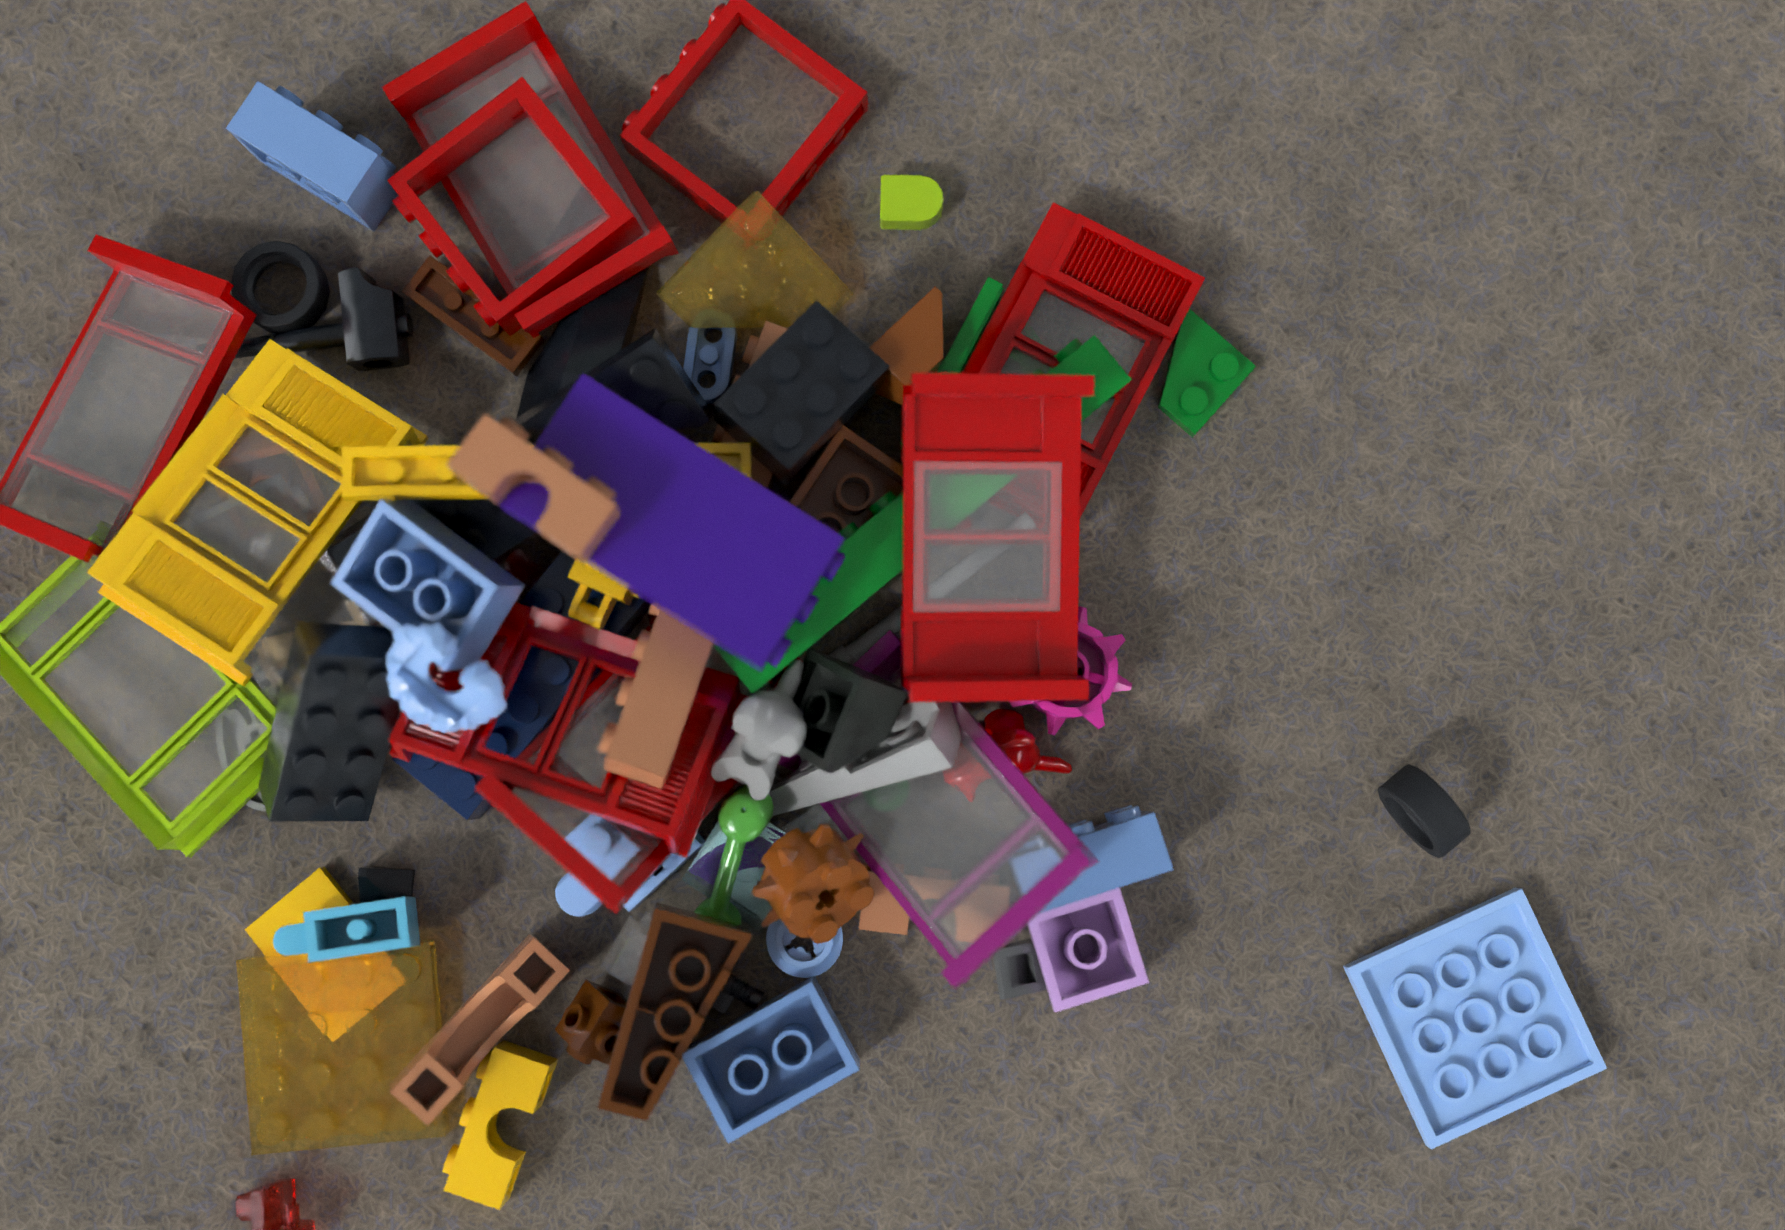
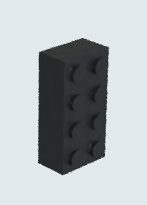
(330, 725)

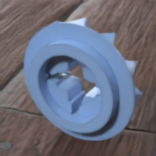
(798, 960)

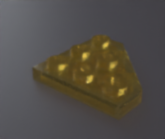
(752, 274)

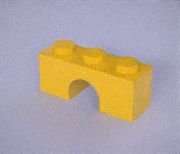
(482, 1164)

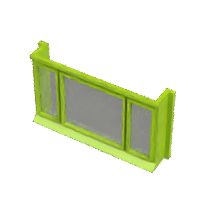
(136, 709)

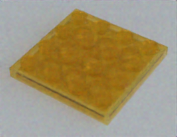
(329, 1044)

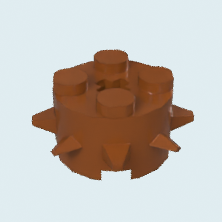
(814, 882)

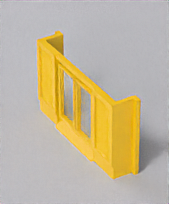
(244, 508)

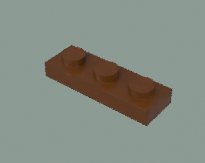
(443, 299)

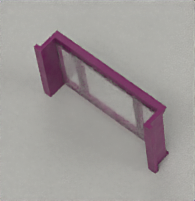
(962, 846)

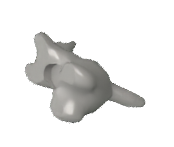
(766, 728)

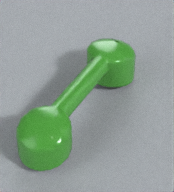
(739, 827)

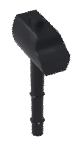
(371, 328)

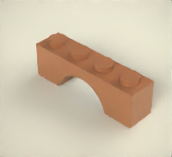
(476, 1027)

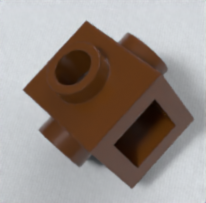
(592, 1023)

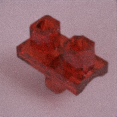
(272, 1207)

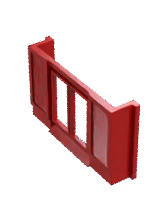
(665, 812)

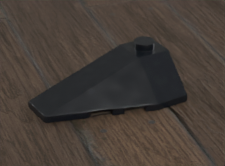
(585, 340)

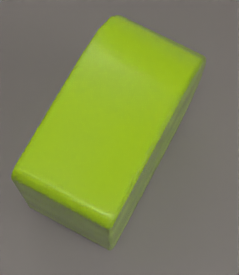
(909, 202)

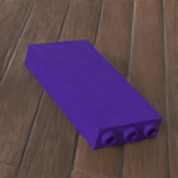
(689, 527)

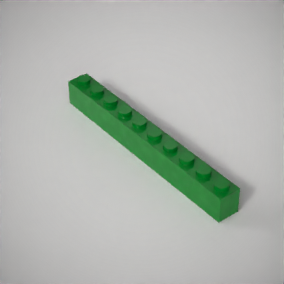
(876, 546)

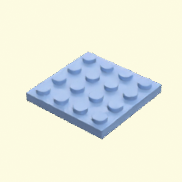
(1474, 1017)

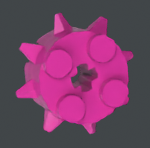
(1095, 663)

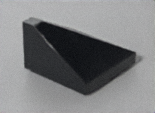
(384, 883)

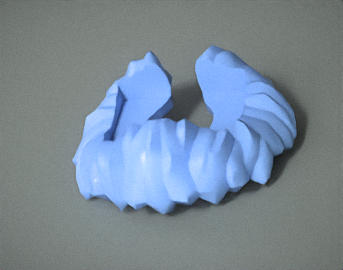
(425, 701)

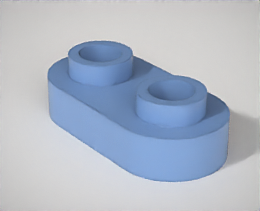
(710, 358)

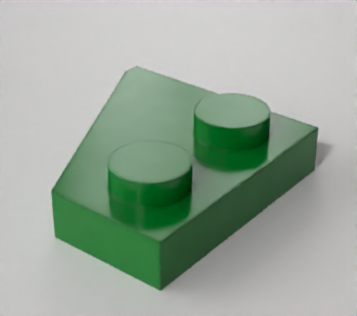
(1200, 374)

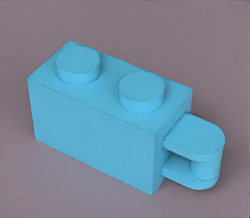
(352, 930)

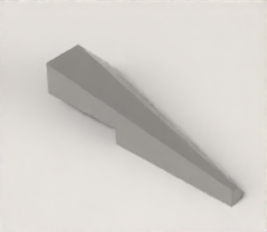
(920, 743)

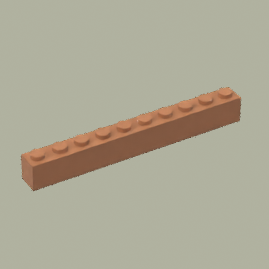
(670, 663)

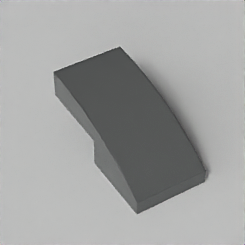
(1018, 970)

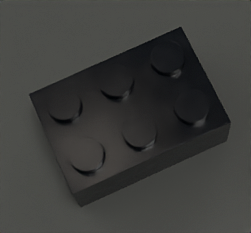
(800, 392)

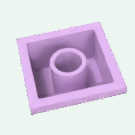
(1087, 950)

